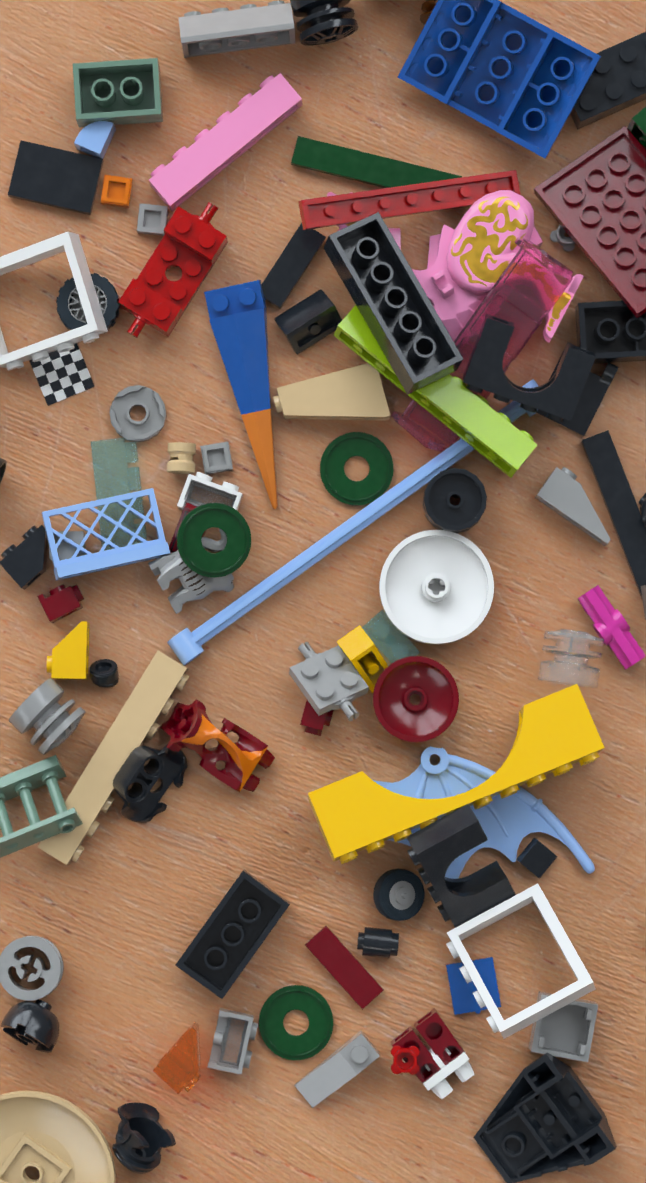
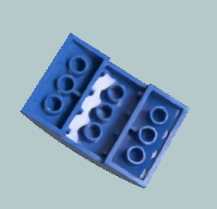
(500, 69)

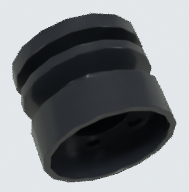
(323, 20)

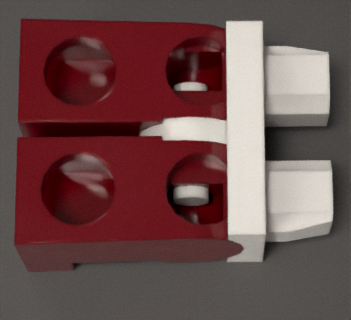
(443, 1057)

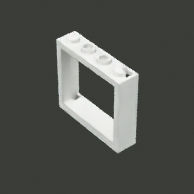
(96, 325)
(542, 1008)

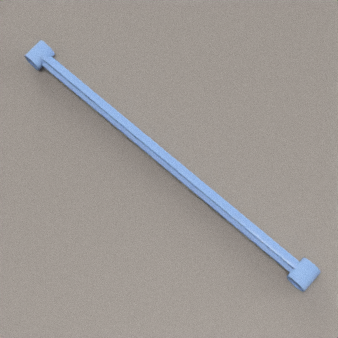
(188, 644)

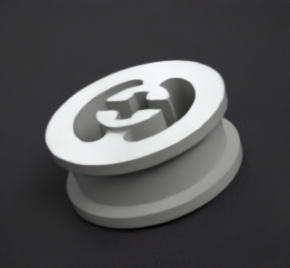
(51, 977)

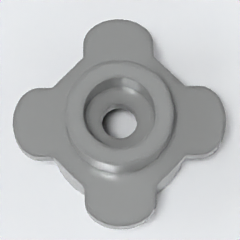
(558, 236)

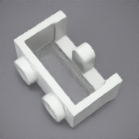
(200, 491)

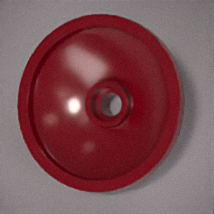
(437, 694)

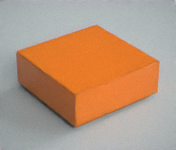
(116, 191)

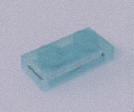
(388, 638)

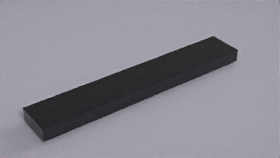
(619, 502)

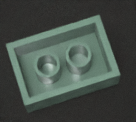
(118, 92)

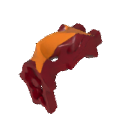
(191, 729)

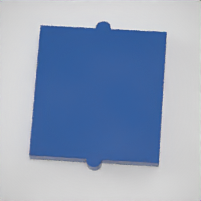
(462, 993)

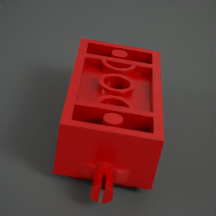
(187, 244)

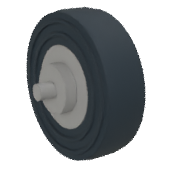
(398, 894)

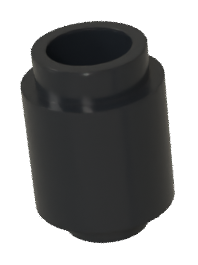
(378, 942)

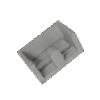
(231, 1041)

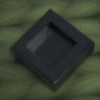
(536, 858)

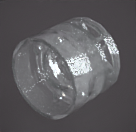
(571, 658)

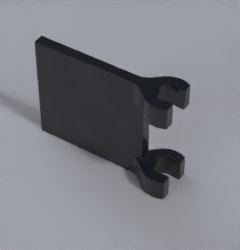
(590, 399)

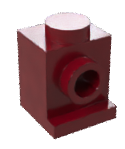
(61, 602)
(313, 722)

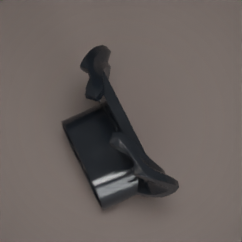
(140, 802)

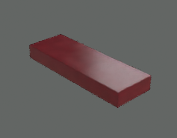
(344, 967)

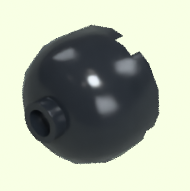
(32, 1024)

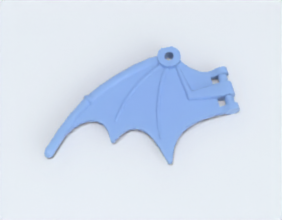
(503, 820)

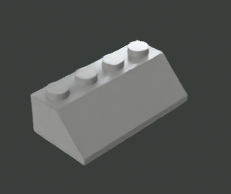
(237, 29)

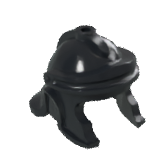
(140, 1138)

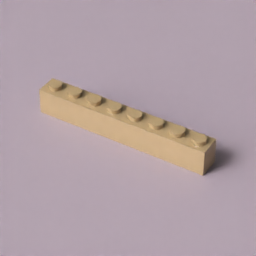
(129, 731)

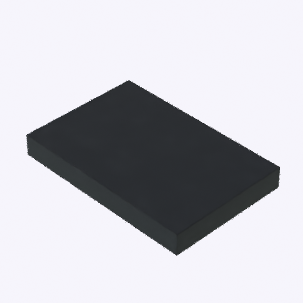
(55, 177)

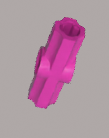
(611, 627)

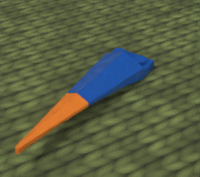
(240, 331)

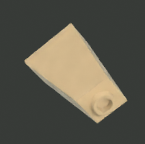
(339, 395)

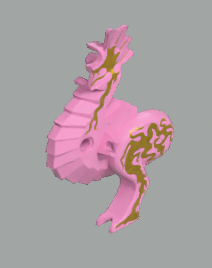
(473, 257)

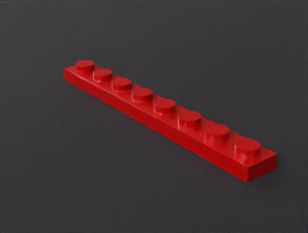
(403, 199)

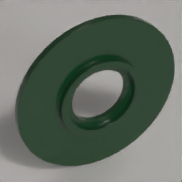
(373, 452)
(191, 533)
(296, 1046)

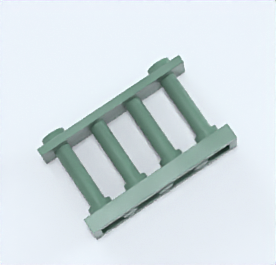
(21, 784)

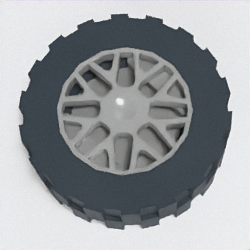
(70, 306)

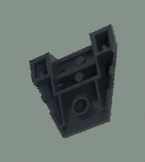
(545, 1124)

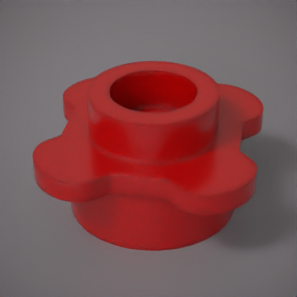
(411, 1065)

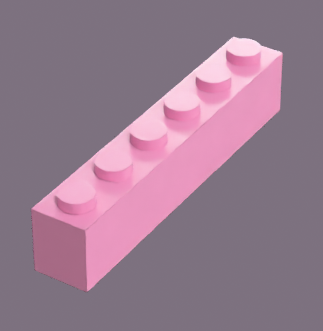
(225, 141)

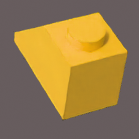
(71, 655)
(363, 655)

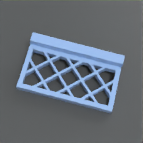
(110, 558)

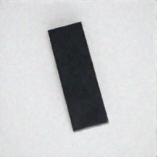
(291, 265)

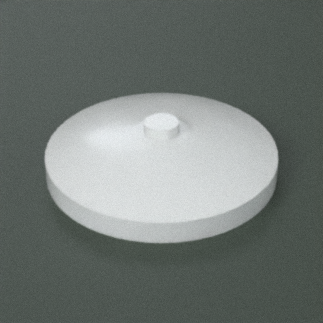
(436, 587)

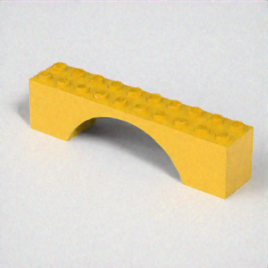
(548, 740)

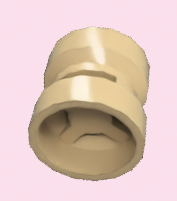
(181, 458)

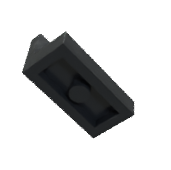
(309, 321)

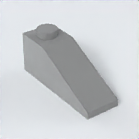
(570, 501)
(337, 1069)

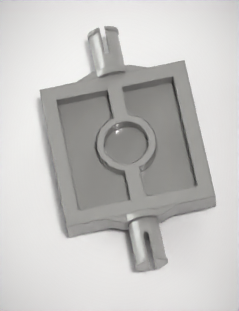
(328, 680)

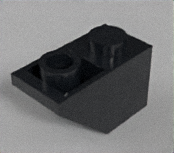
(28, 559)

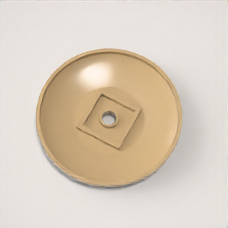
(52, 1137)

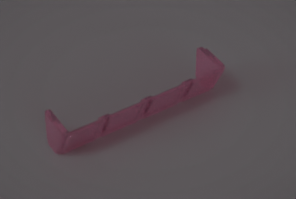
(520, 296)

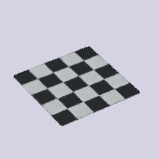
(62, 375)

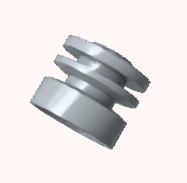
(47, 716)

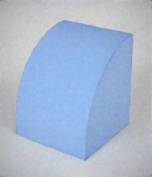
(95, 138)

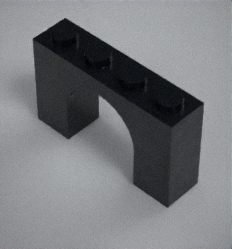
(556, 397)
(438, 847)

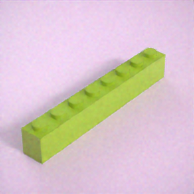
(449, 402)

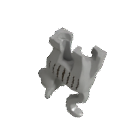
(193, 585)

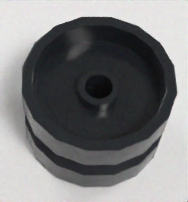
(460, 485)

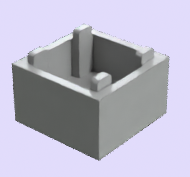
(566, 1031)

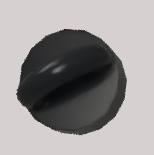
(104, 673)

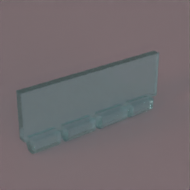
(114, 479)

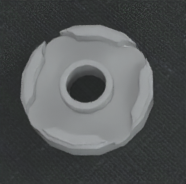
(138, 430)

